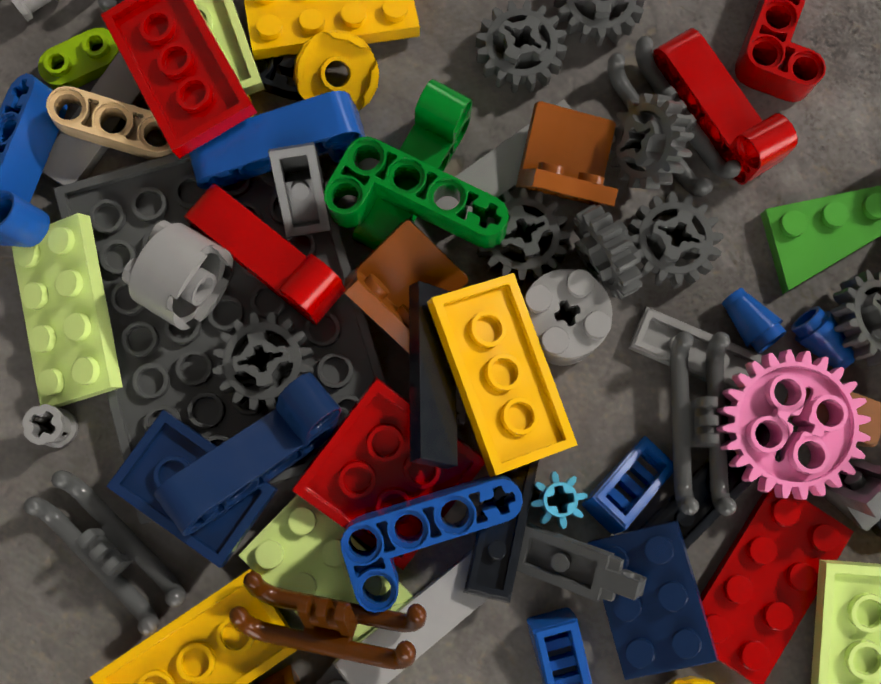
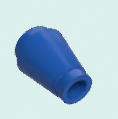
(753, 321)
(817, 334)

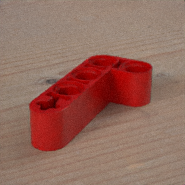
(778, 53)
(722, 106)
(296, 278)

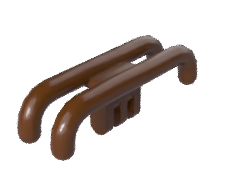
(328, 625)

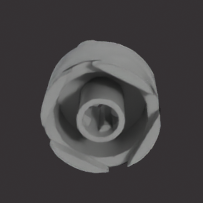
(178, 274)
(575, 295)

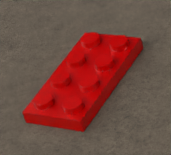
(179, 70)
(769, 582)

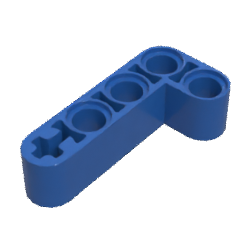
(24, 148)
(242, 151)
(434, 530)

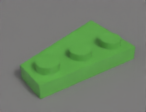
(820, 232)

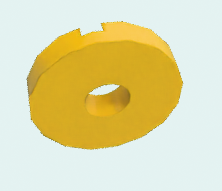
(341, 47)

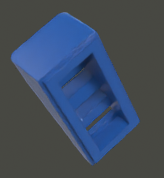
(609, 505)
(551, 624)

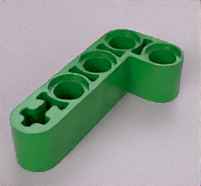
(438, 129)
(419, 201)

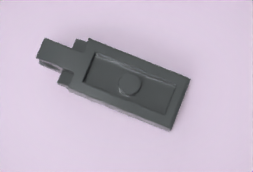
(577, 566)

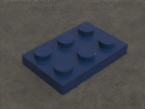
(162, 453)
(668, 623)

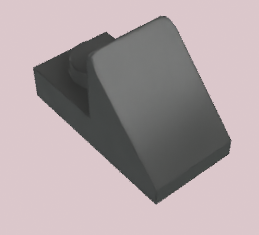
(300, 189)
(859, 494)

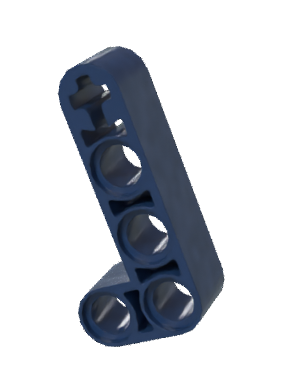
(245, 462)

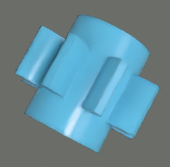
(567, 508)

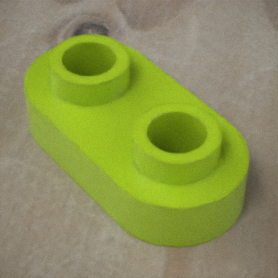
(80, 62)

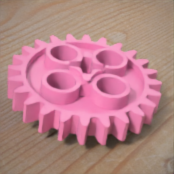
(829, 444)

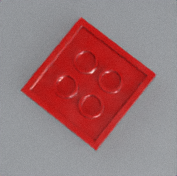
(370, 467)

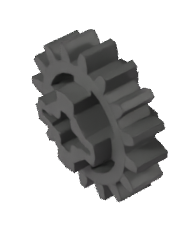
(593, 17)
(530, 61)
(651, 141)
(682, 225)
(538, 228)
(607, 251)
(860, 315)
(243, 365)

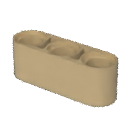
(95, 112)

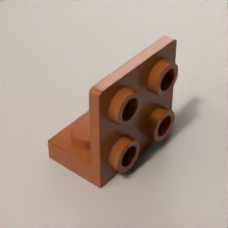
(567, 155)
(384, 278)

